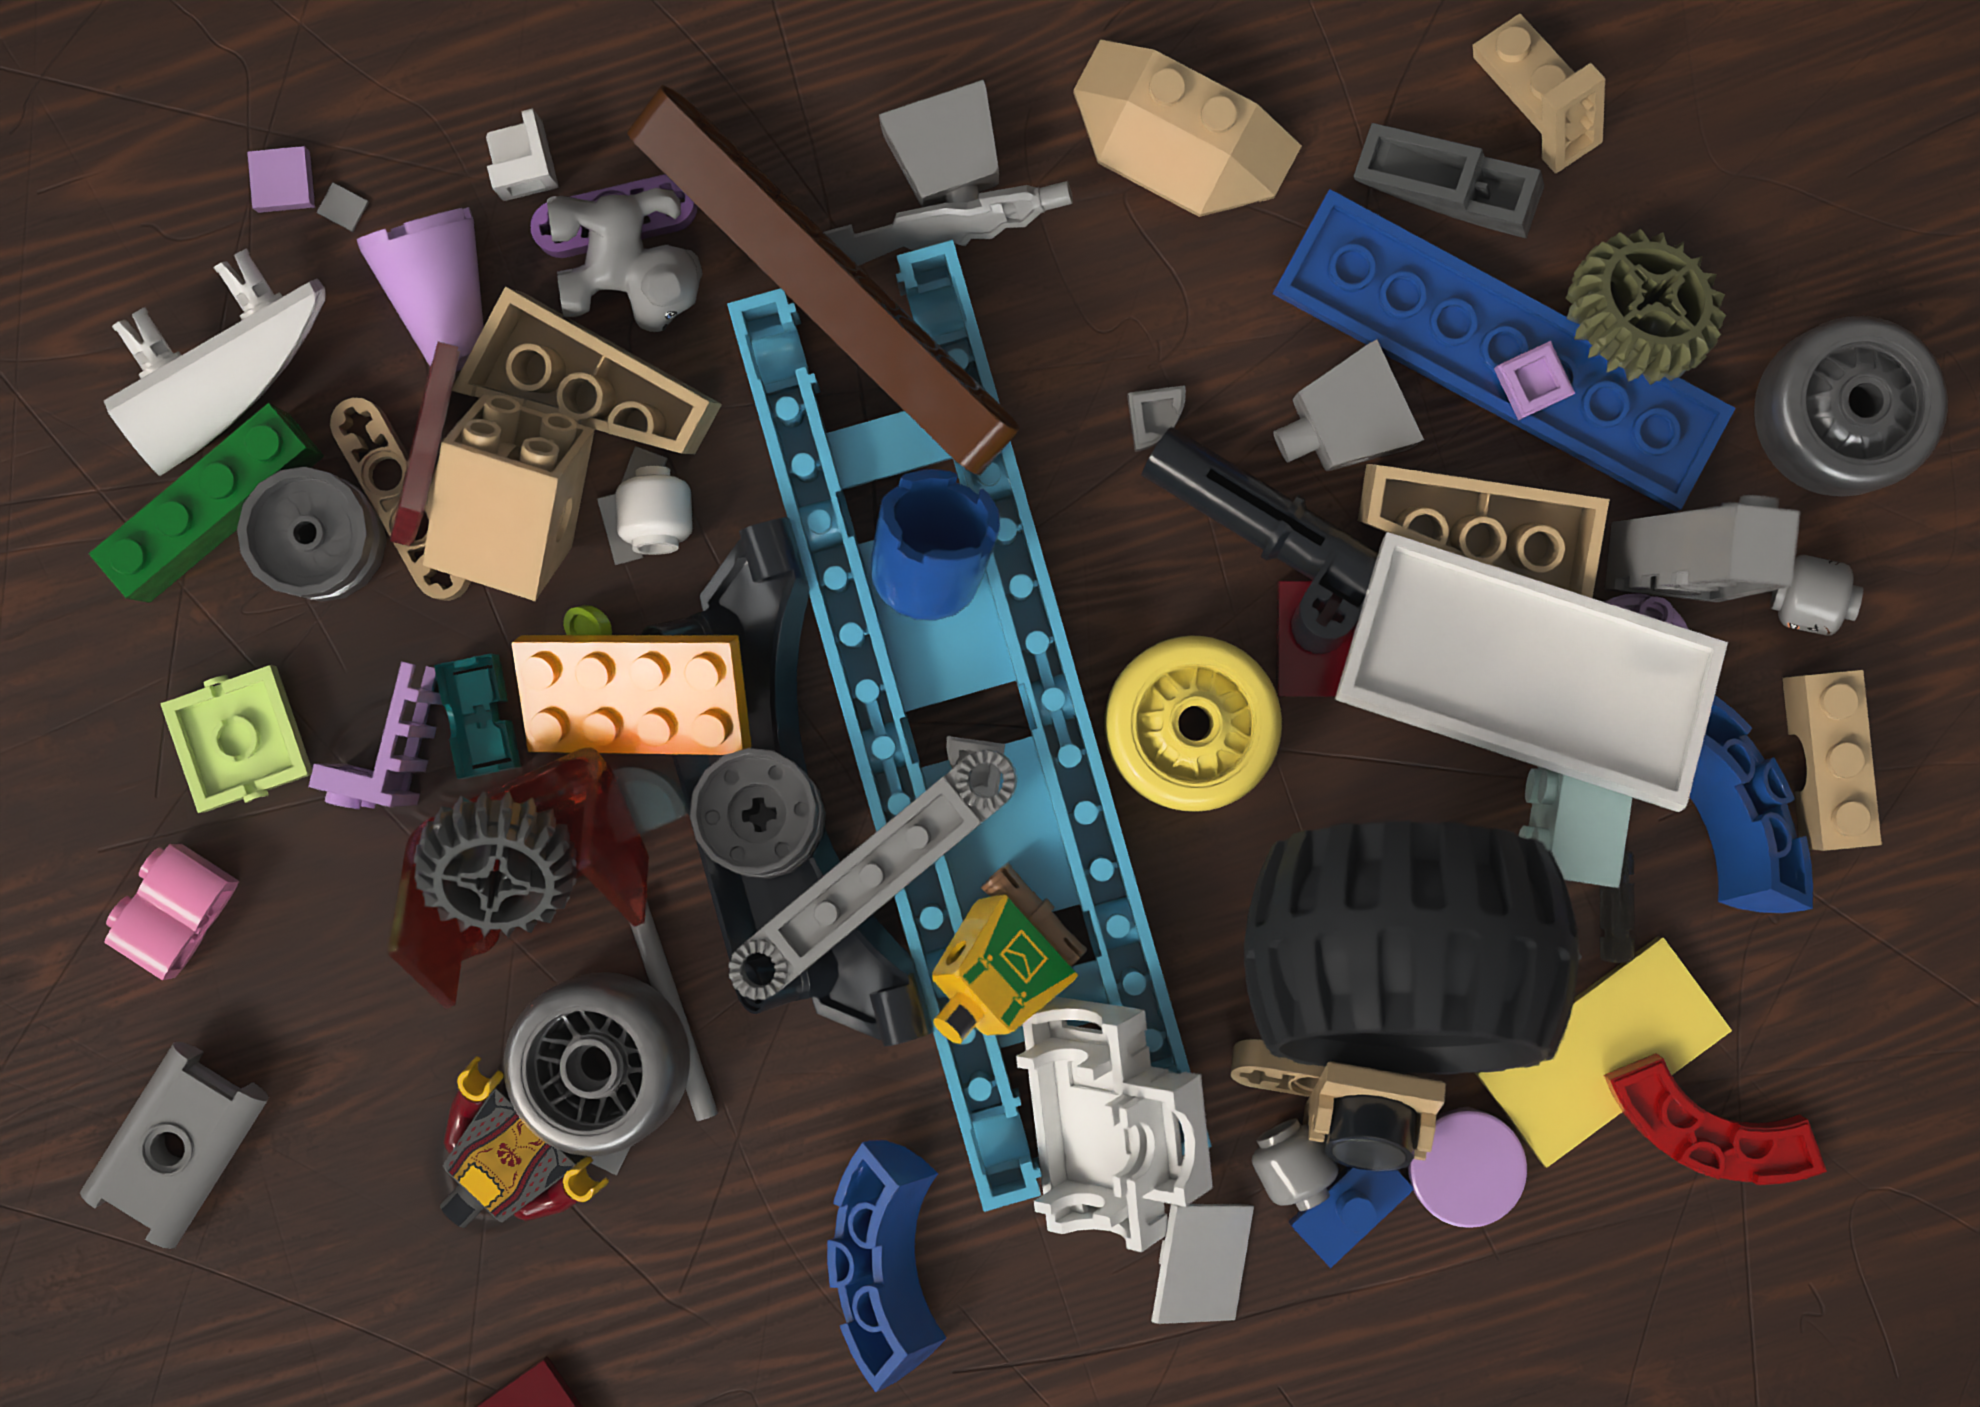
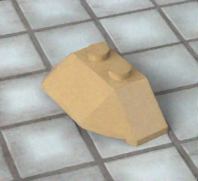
(1180, 131)

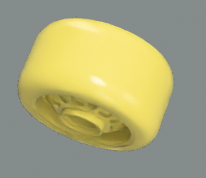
(1145, 731)

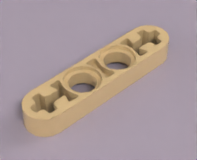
(386, 502)

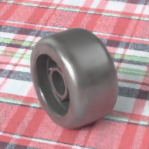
(1807, 414)
(555, 1072)

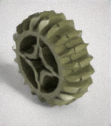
(1662, 336)

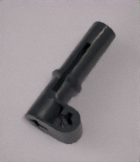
(1276, 526)

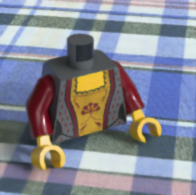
(502, 1161)

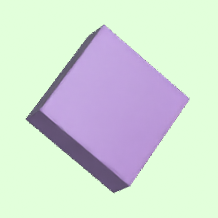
(281, 179)
(1534, 380)

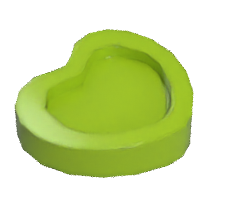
(586, 621)

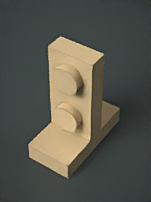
(1549, 93)

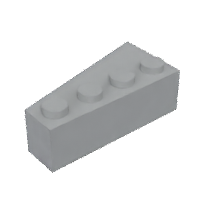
(1705, 552)

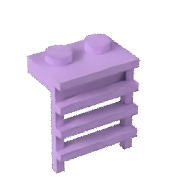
(392, 776)

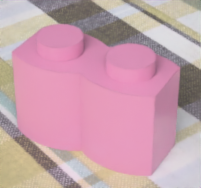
(170, 910)

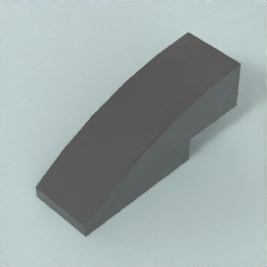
(1451, 179)

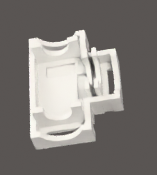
(1111, 1123)

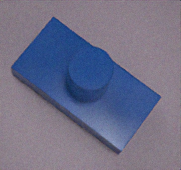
(1353, 1209)

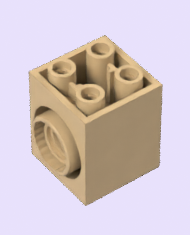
(506, 496)

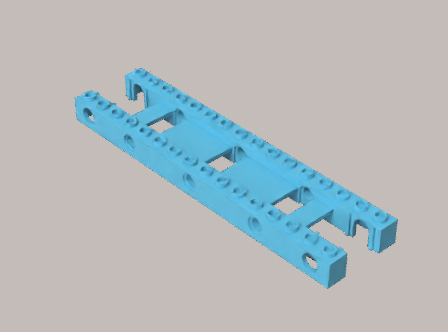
(1062, 816)

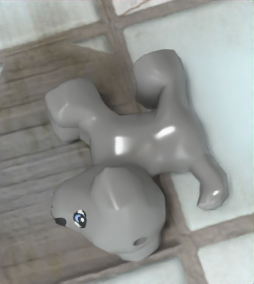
(657, 279)

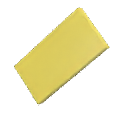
(1614, 1022)

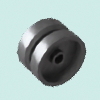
(277, 530)

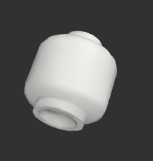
(654, 511)

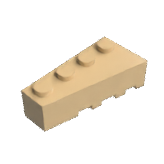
(574, 372)

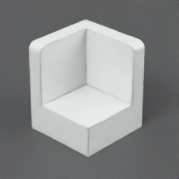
(521, 159)

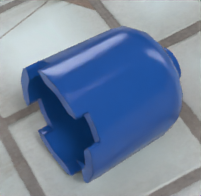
(932, 544)

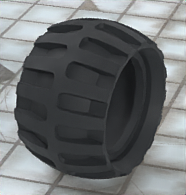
(1411, 948)

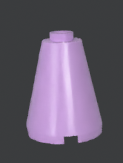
(431, 279)

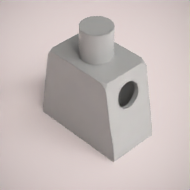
(945, 145)
(1351, 414)

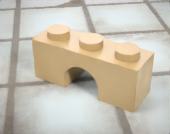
(1840, 791)

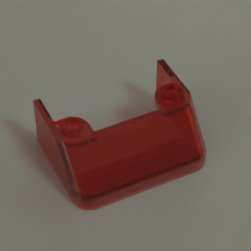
(608, 853)

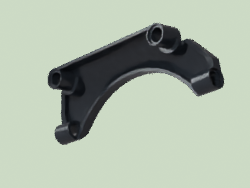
(867, 975)

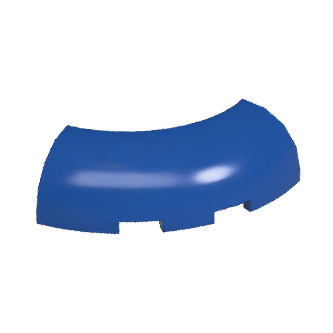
(1749, 820)
(876, 1262)

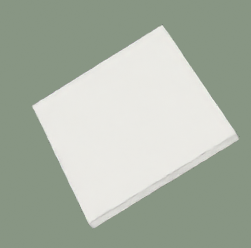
(1202, 1263)

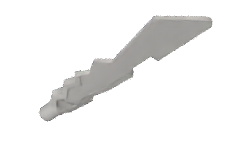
(953, 221)

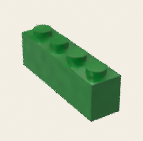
(201, 505)

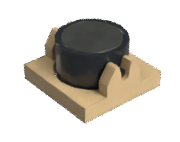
(1373, 1116)

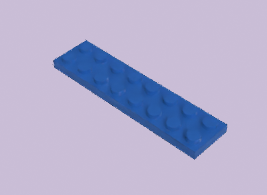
(1464, 323)

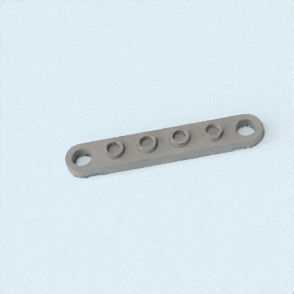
(872, 874)

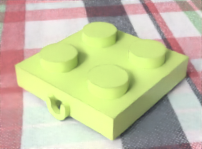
(236, 738)

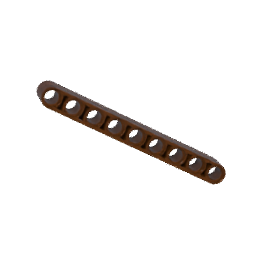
(823, 281)

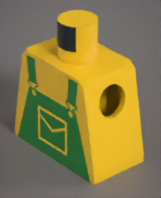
(996, 972)

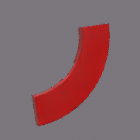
(1709, 1143)

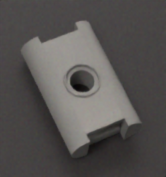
(138, 1169)

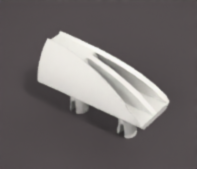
(200, 394)

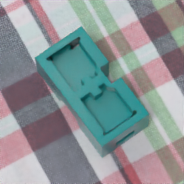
(474, 715)

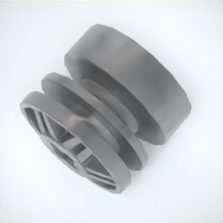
(732, 792)

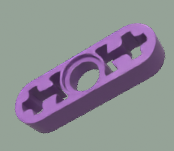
(659, 224)

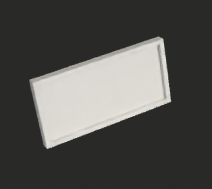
(1533, 672)

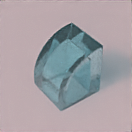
(651, 797)

